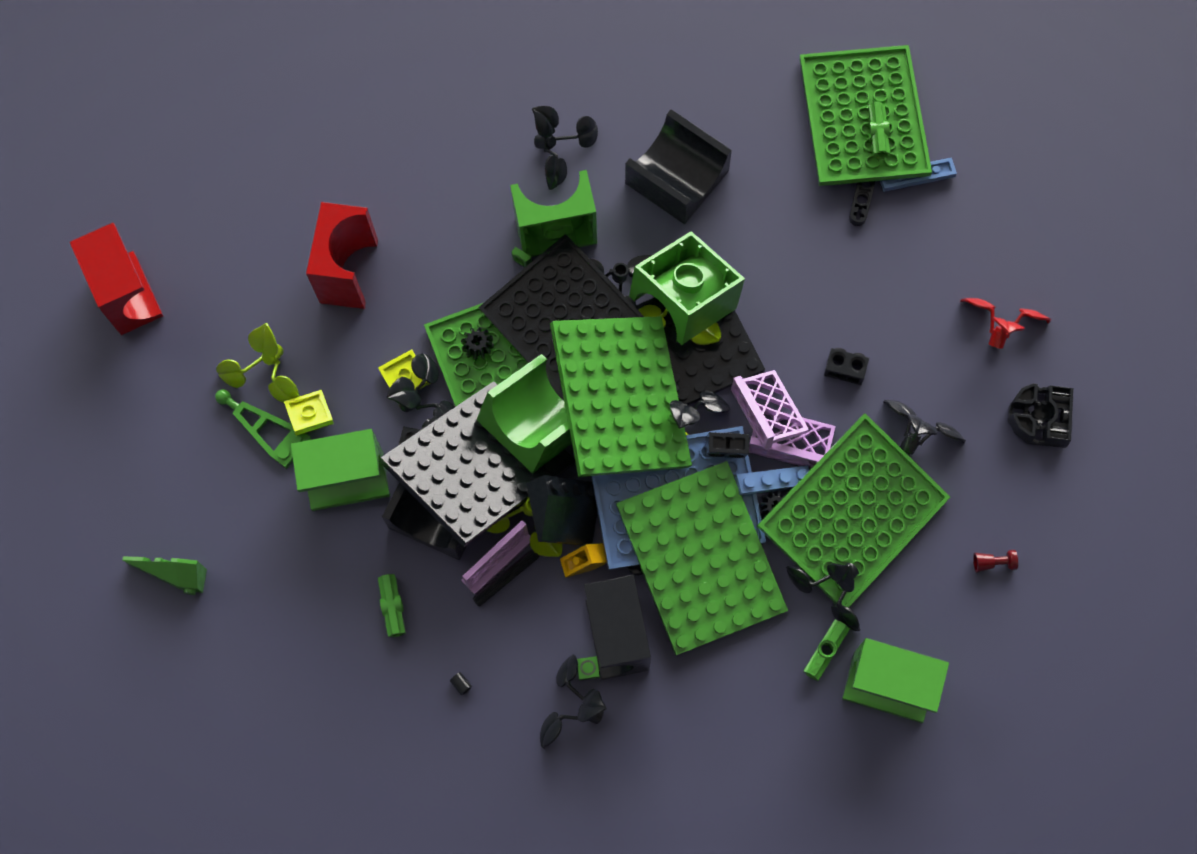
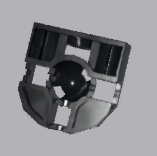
(1046, 411)

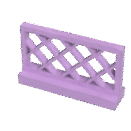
(756, 417)
(791, 454)
(497, 558)

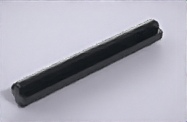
(507, 576)

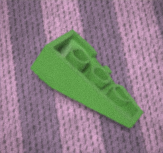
(180, 573)

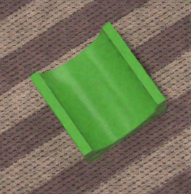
(544, 225)
(690, 283)
(527, 416)
(340, 469)
(895, 680)

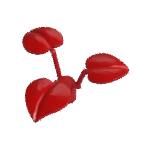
(1001, 333)

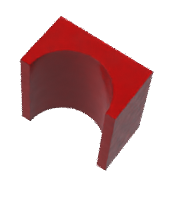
(338, 235)
(116, 279)

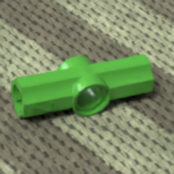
(878, 130)
(391, 605)
(819, 660)

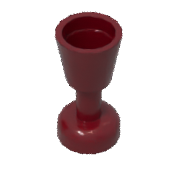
(988, 561)

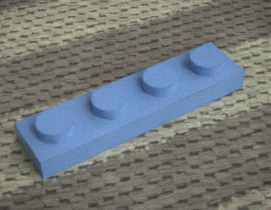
(941, 170)
(770, 480)

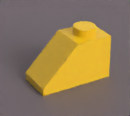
(584, 559)

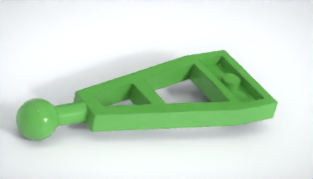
(283, 452)

